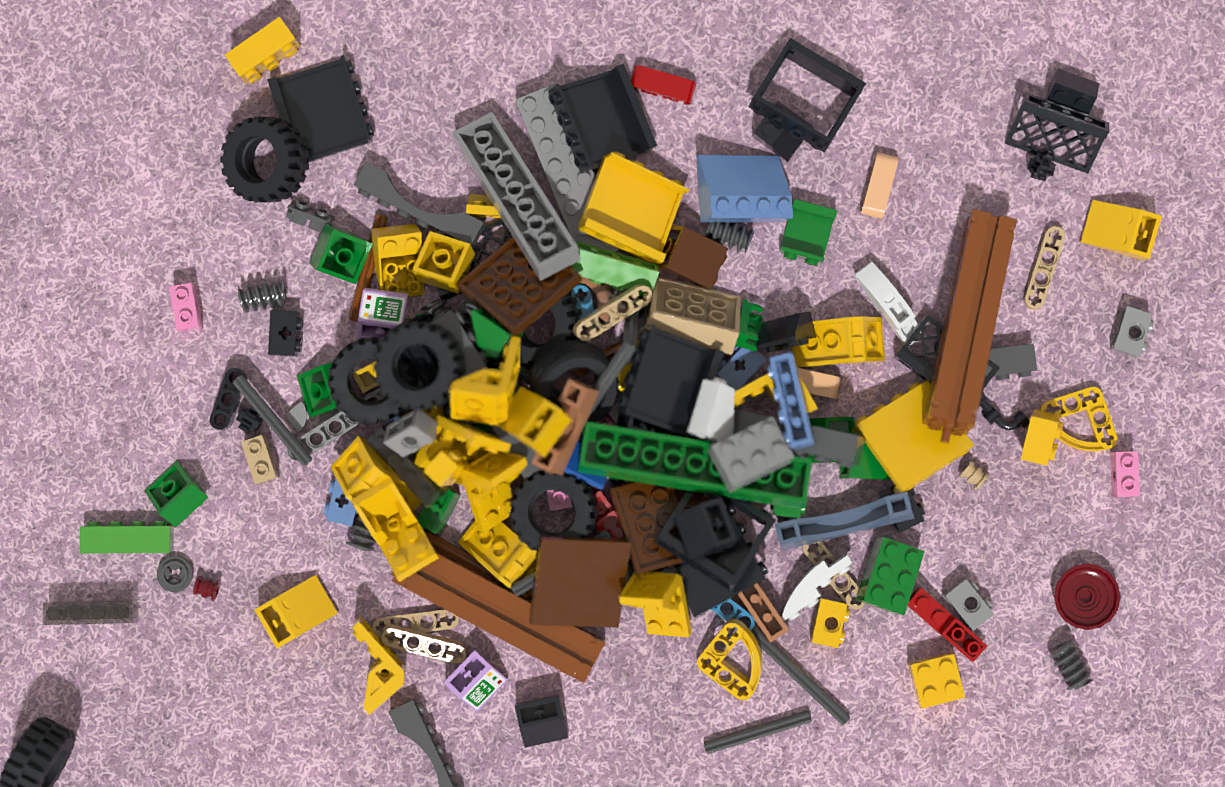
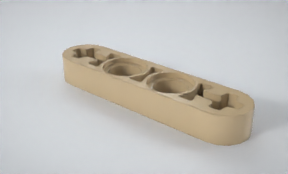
(1041, 267)
(611, 309)
(847, 598)
(415, 619)
(422, 648)

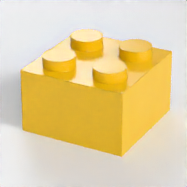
(443, 261)
(1040, 437)
(936, 680)

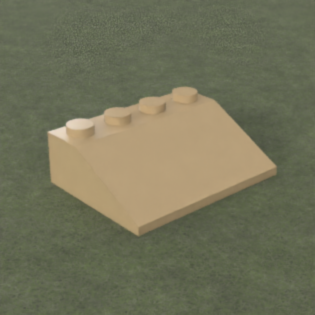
(695, 314)

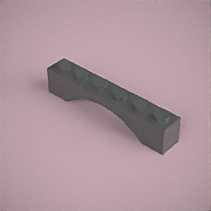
(377, 183)
(410, 722)

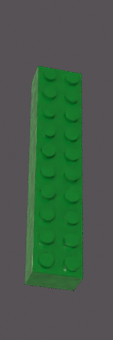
(683, 466)

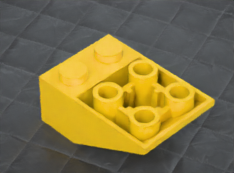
(1121, 229)
(395, 256)
(535, 421)
(296, 611)

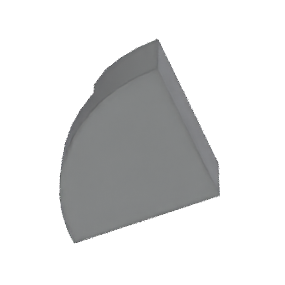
(298, 416)

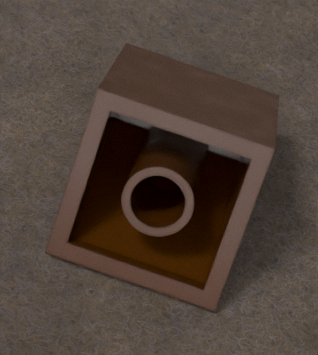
(693, 256)

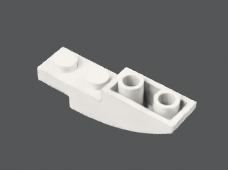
(888, 301)
(806, 590)

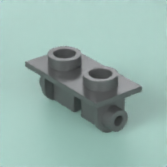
(301, 212)

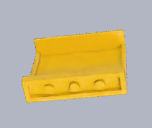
(631, 207)
(904, 444)

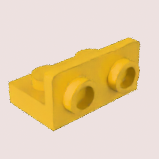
(481, 206)

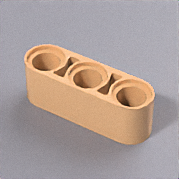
(880, 185)
(820, 383)

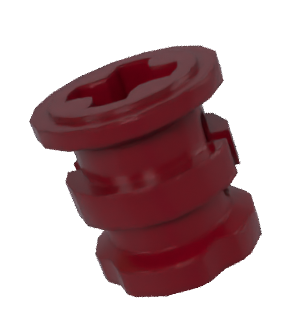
(206, 588)

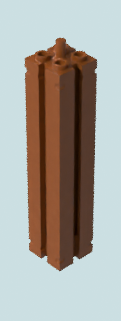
(969, 324)
(504, 615)

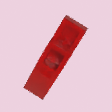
(946, 624)

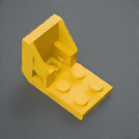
(843, 342)
(756, 388)
(478, 400)
(460, 436)
(363, 468)
(489, 486)
(395, 528)
(501, 553)
(662, 603)
(379, 684)

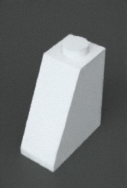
(713, 411)

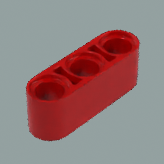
(664, 84)

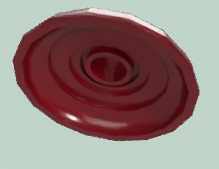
(1087, 596)

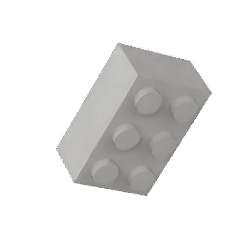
(750, 454)

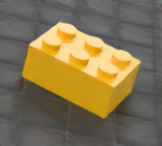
(263, 51)

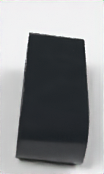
(220, 407)

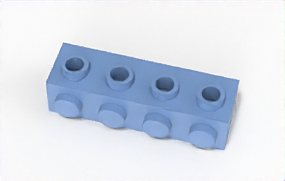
(792, 401)

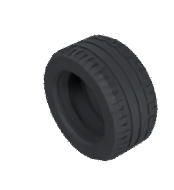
(565, 357)

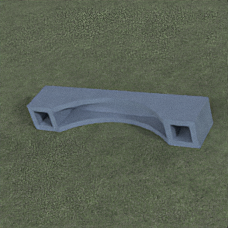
(869, 516)

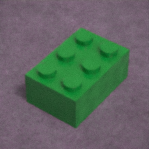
(890, 575)

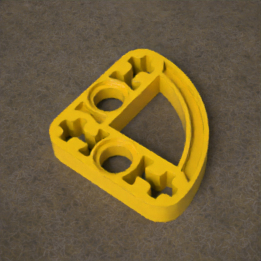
(1090, 408)
(717, 657)

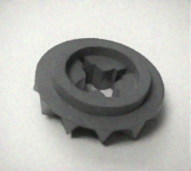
(164, 574)

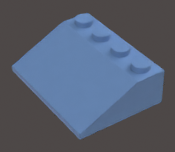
(743, 189)

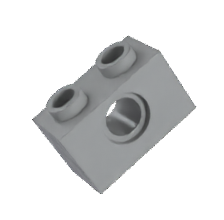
(1122, 341)
(410, 433)
(956, 598)

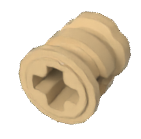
(974, 475)

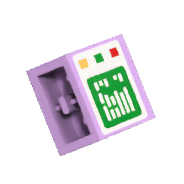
(380, 312)
(475, 680)

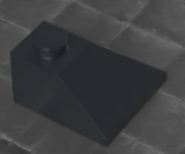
(777, 138)

